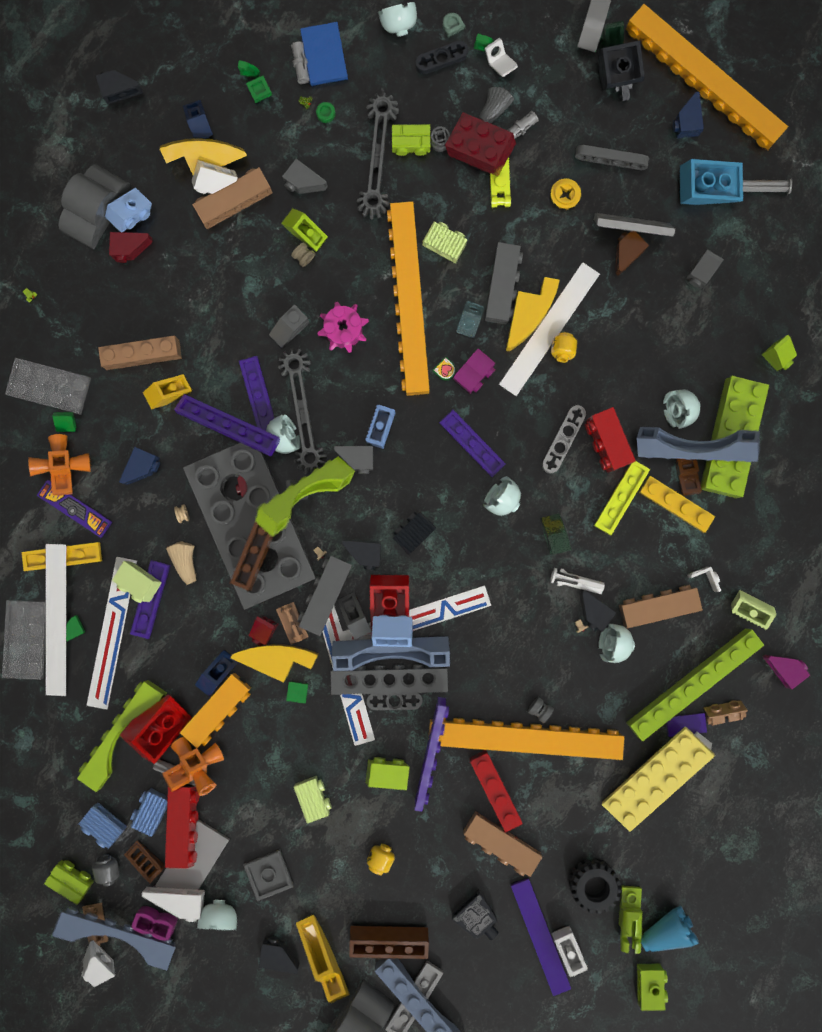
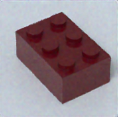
(480, 144)

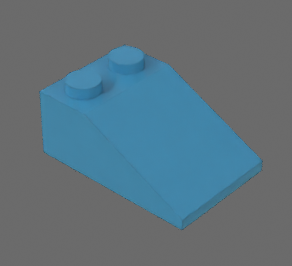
(711, 182)

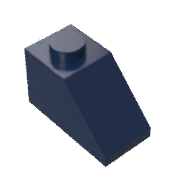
(197, 120)
(689, 120)
(139, 466)
(216, 673)

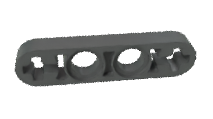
(612, 157)

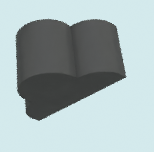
(86, 204)
(364, 1011)

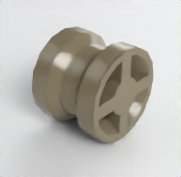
(303, 254)

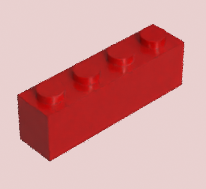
(495, 791)
(181, 827)

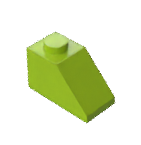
(304, 229)
(781, 353)

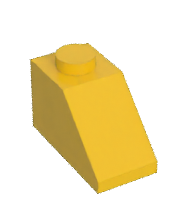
(166, 391)

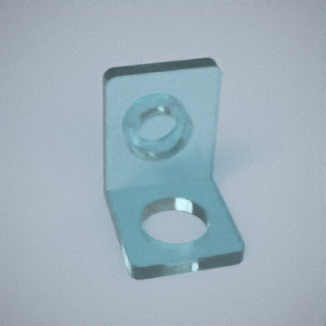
(470, 319)

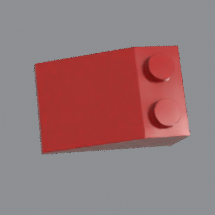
(389, 596)
(156, 728)

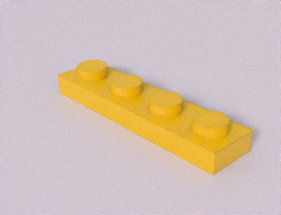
(677, 504)
(74, 555)

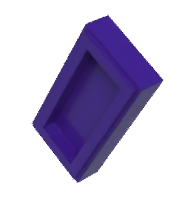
(694, 722)

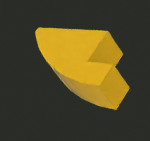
(205, 150)
(530, 312)
(275, 659)
(322, 959)

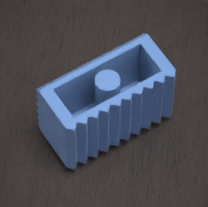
(380, 426)
(150, 812)
(102, 826)

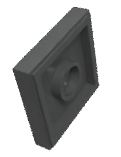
(268, 875)

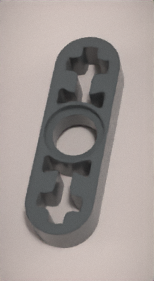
(409, 706)

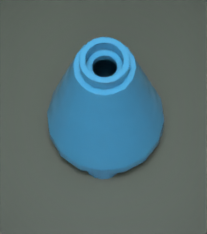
(670, 932)

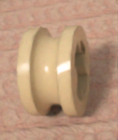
(181, 513)

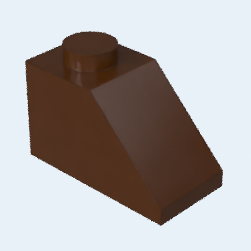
(628, 250)

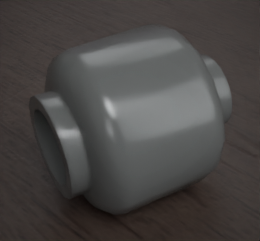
(105, 870)

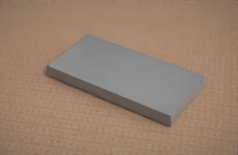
(634, 224)
(208, 849)

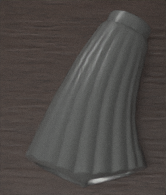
(497, 102)

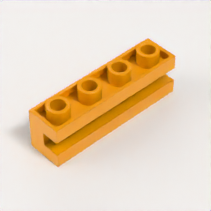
(215, 710)

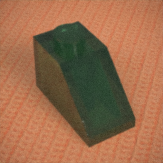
(555, 534)

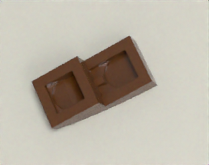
(688, 476)

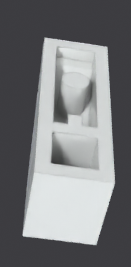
(180, 902)

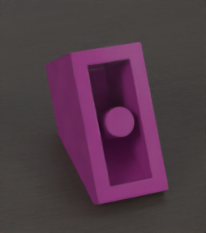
(788, 670)

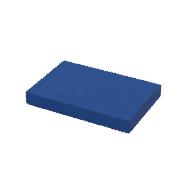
(324, 53)

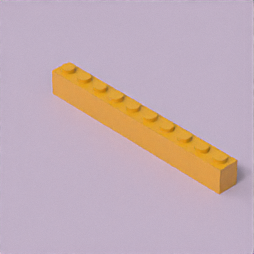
(705, 77)
(409, 298)
(532, 739)

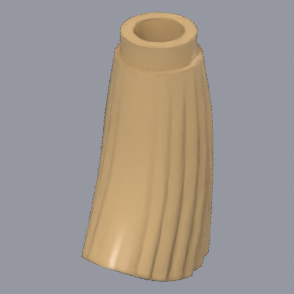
(182, 559)

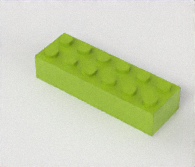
(738, 410)

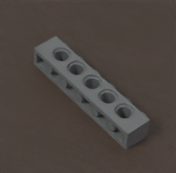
(341, 687)

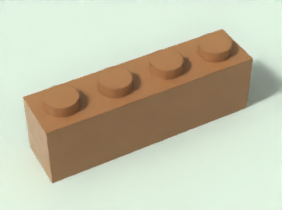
(232, 198)
(140, 352)
(660, 607)
(504, 845)

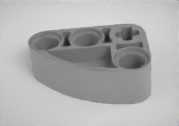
(593, 24)

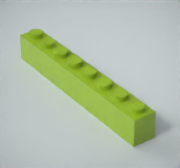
(695, 684)

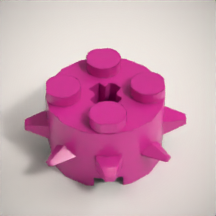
(343, 338)

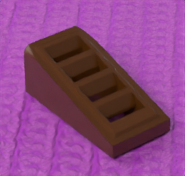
(144, 871)

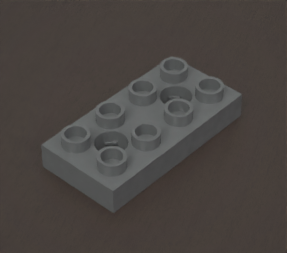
(233, 520)

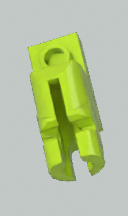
(630, 918)

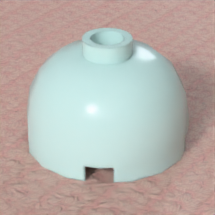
(398, 18)
(682, 408)
(284, 428)
(503, 498)
(616, 643)
(218, 916)

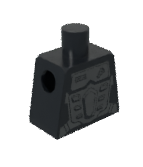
(476, 916)

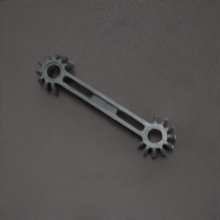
(377, 156)
(301, 408)

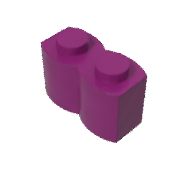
(474, 371)
(152, 922)

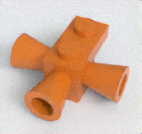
(59, 465)
(192, 766)

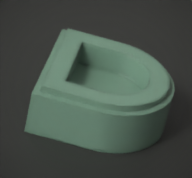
(452, 24)

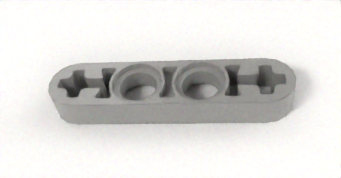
(565, 440)

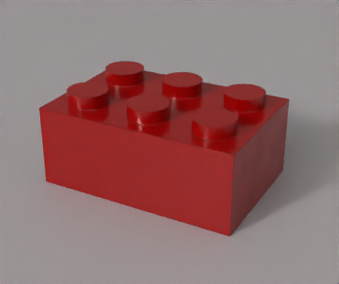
(609, 440)

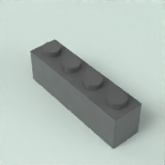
(503, 282)
(325, 595)

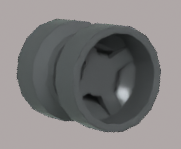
(438, 143)
(540, 710)

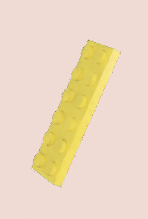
(658, 779)

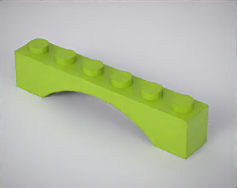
(331, 477)
(99, 768)

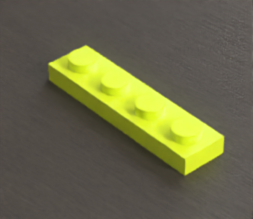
(621, 497)

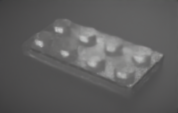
(48, 386)
(24, 640)

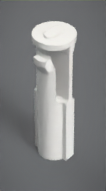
(580, 582)

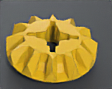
(566, 185)

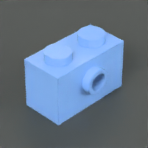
(128, 210)
(392, 631)

